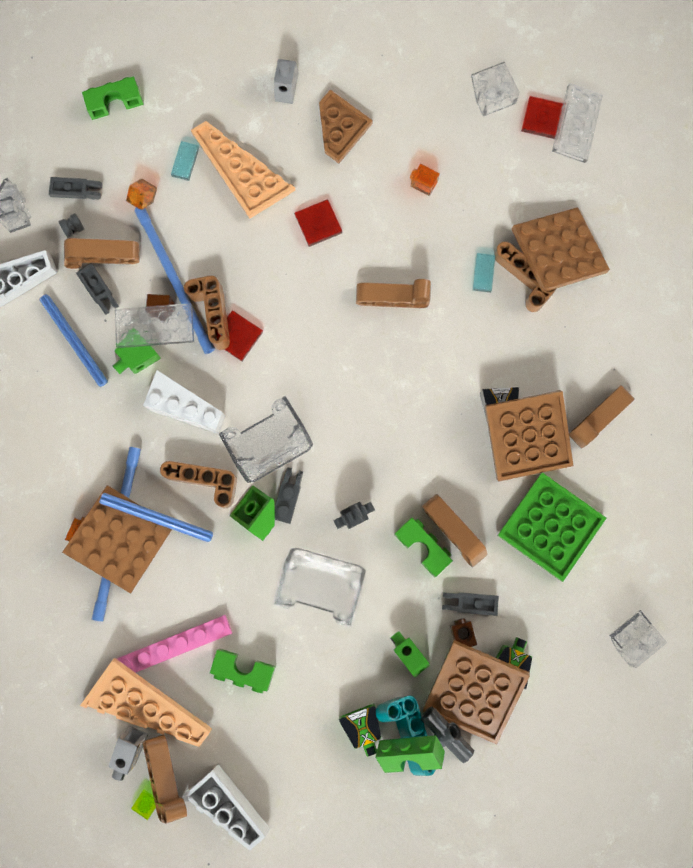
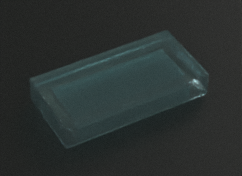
(185, 161)
(483, 272)

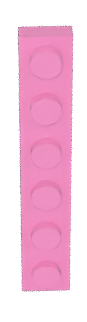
(177, 644)

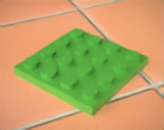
(551, 527)

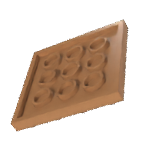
(560, 249)
(529, 435)
(116, 543)
(476, 691)

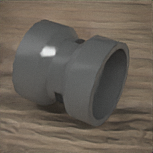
(71, 225)

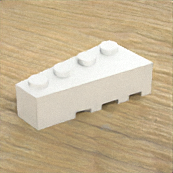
(24, 274)
(180, 404)
(228, 807)

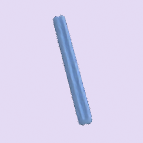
(73, 340)
(156, 517)

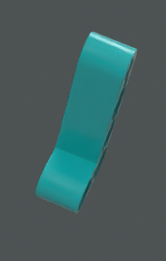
(404, 717)

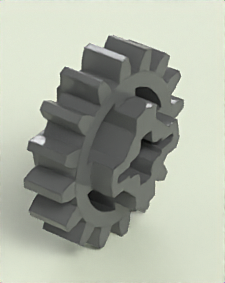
(354, 515)

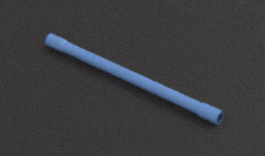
(145, 221)
(131, 464)

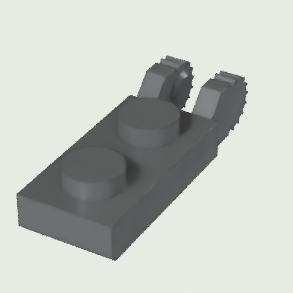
(74, 188)
(96, 287)
(287, 497)
(473, 603)

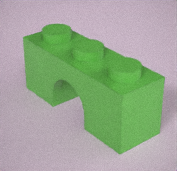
(98, 98)
(437, 558)
(225, 668)
(423, 750)

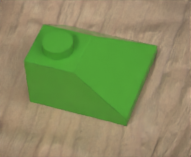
(255, 513)

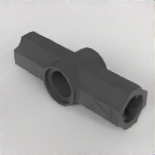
(447, 734)

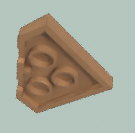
(341, 125)

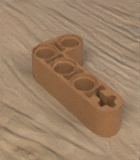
(99, 251)
(522, 274)
(394, 294)
(209, 297)
(601, 417)
(198, 479)
(455, 529)
(163, 784)

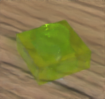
(144, 805)

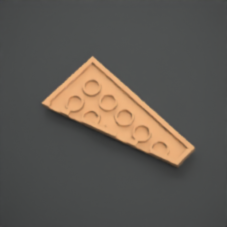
(245, 176)
(142, 704)

